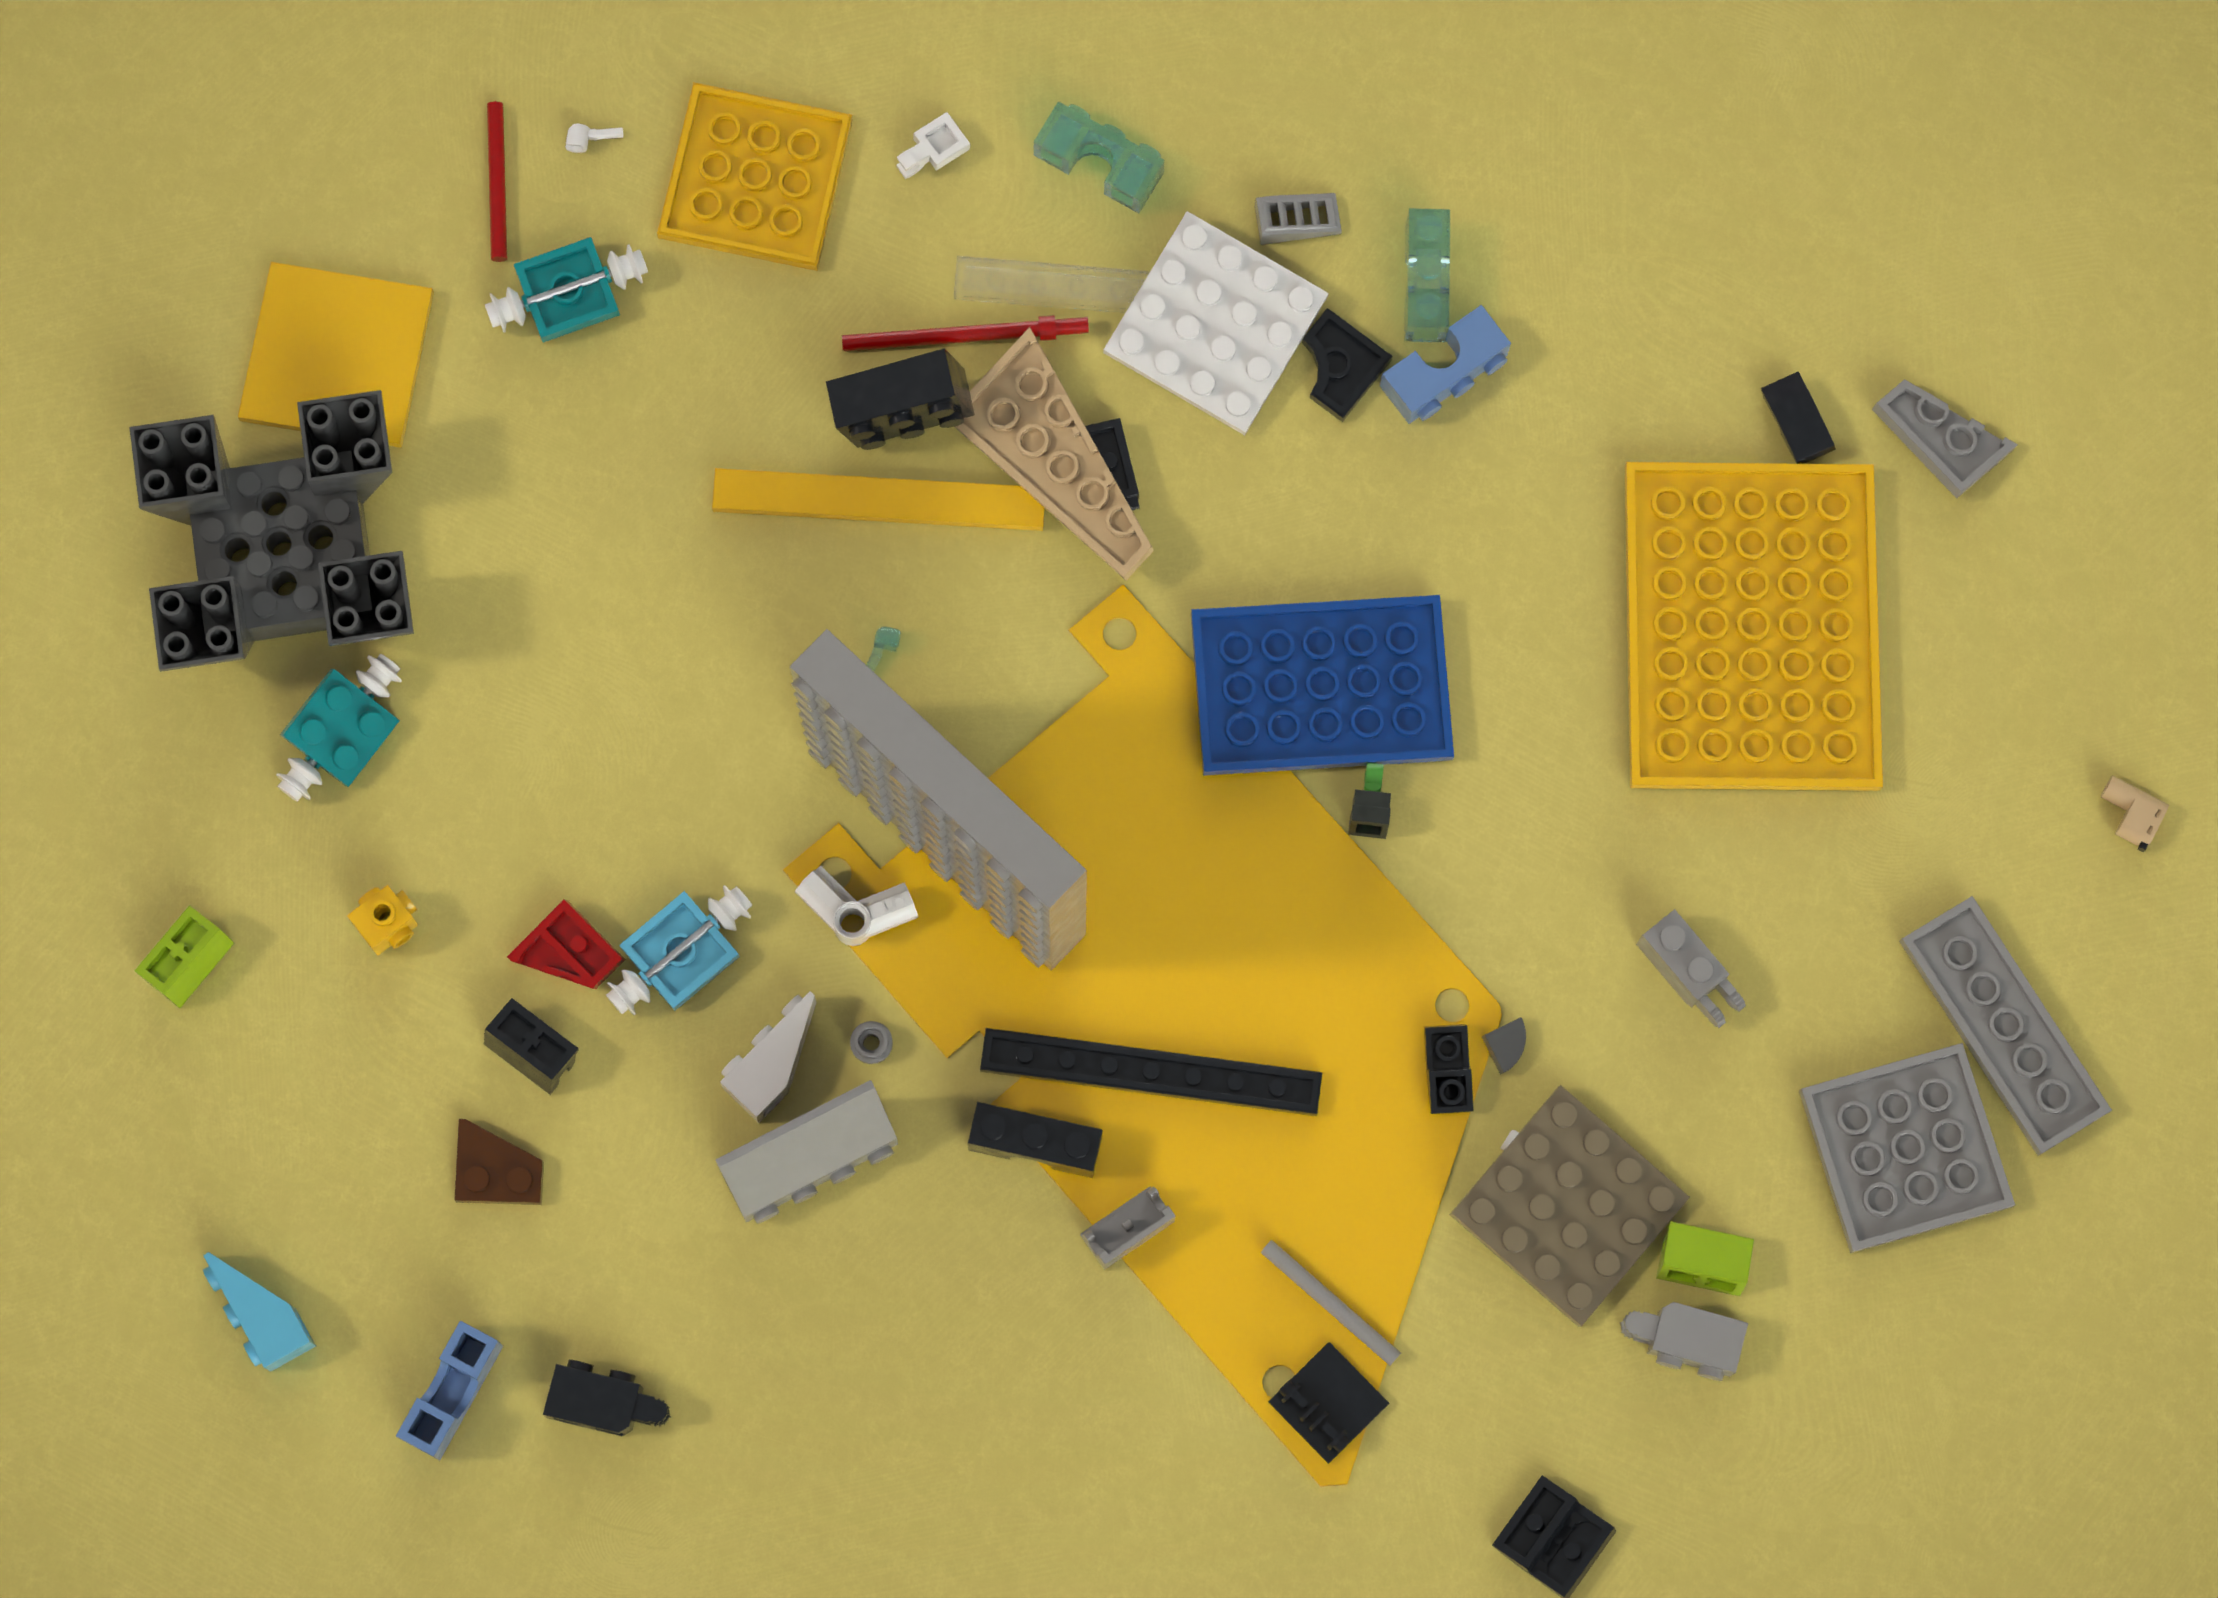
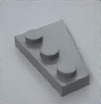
(1943, 441)

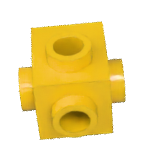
(389, 932)

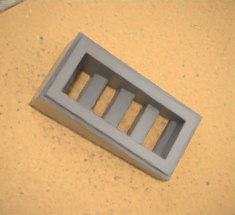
(1281, 203)

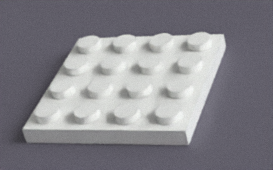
(1215, 323)

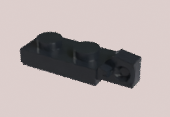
(1113, 448)

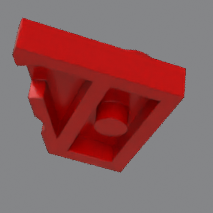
(568, 948)

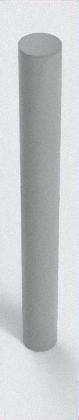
(1330, 1302)

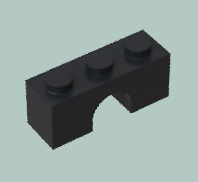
(1035, 1137)

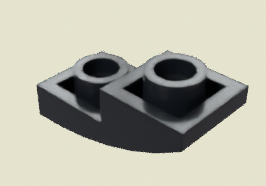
(1798, 418)
(1448, 1068)

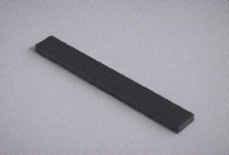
(1151, 1072)

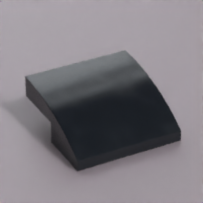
(1554, 1538)

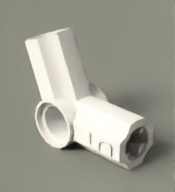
(834, 903)

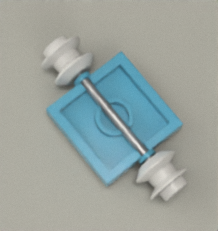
(679, 950)

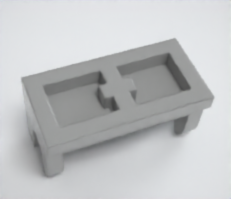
(1128, 1227)

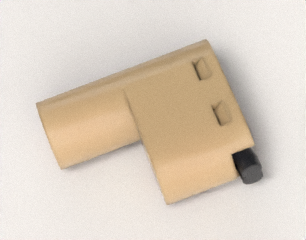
(2142, 812)

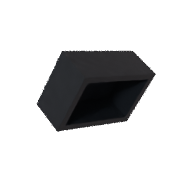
(900, 399)

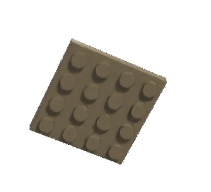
(1569, 1206)

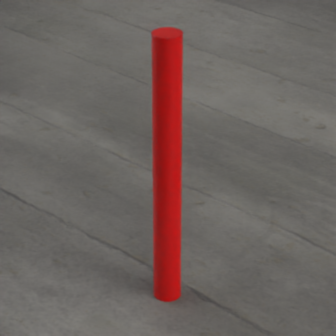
(497, 186)

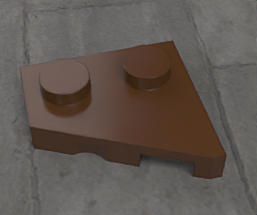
(495, 1170)

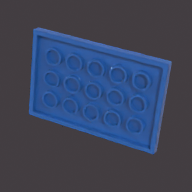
(1321, 685)

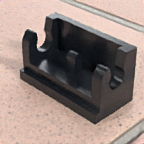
(530, 1045)

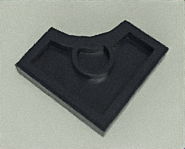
(1345, 363)

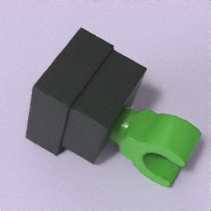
(1370, 806)

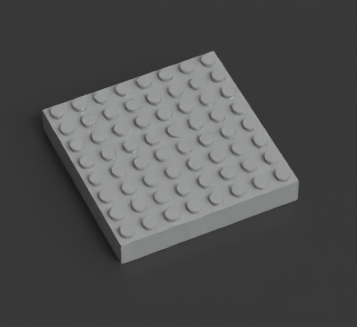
(939, 802)

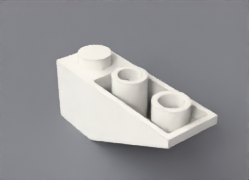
(768, 1070)

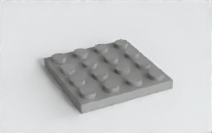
(1906, 1148)

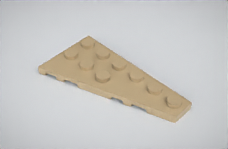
(1043, 445)

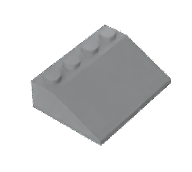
(808, 1153)

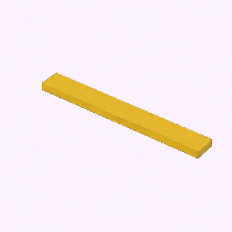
(876, 499)

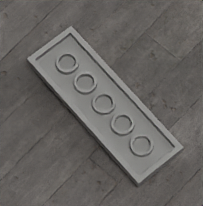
(2005, 1025)

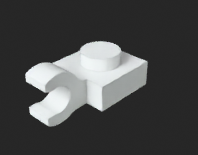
(936, 143)

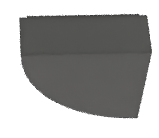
(1506, 1044)

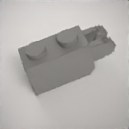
(1689, 966)
(1689, 1337)

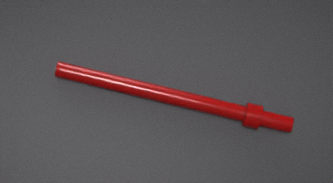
(1046, 328)

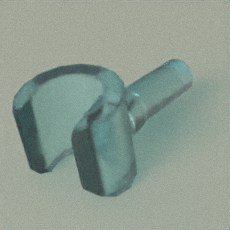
(885, 639)

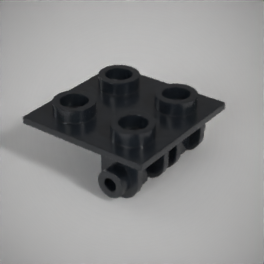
(1328, 1402)

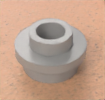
(868, 1029)

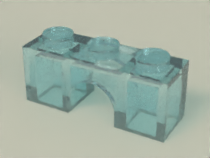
(1073, 135)
(1427, 275)

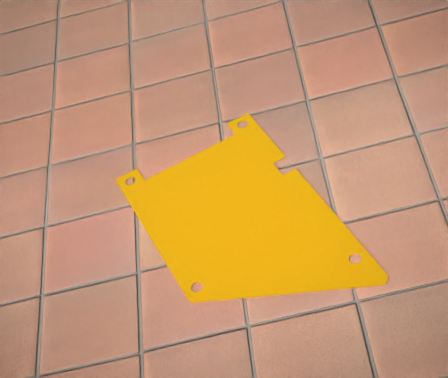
(1220, 930)

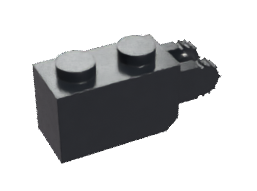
(601, 1401)

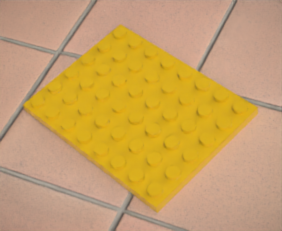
(1752, 626)

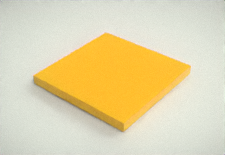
(755, 176)
(334, 338)

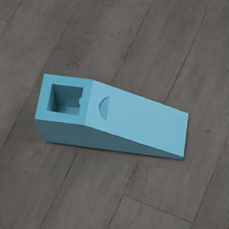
(269, 1322)

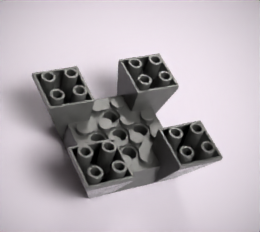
(338, 588)

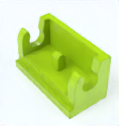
(184, 956)
(1705, 1258)

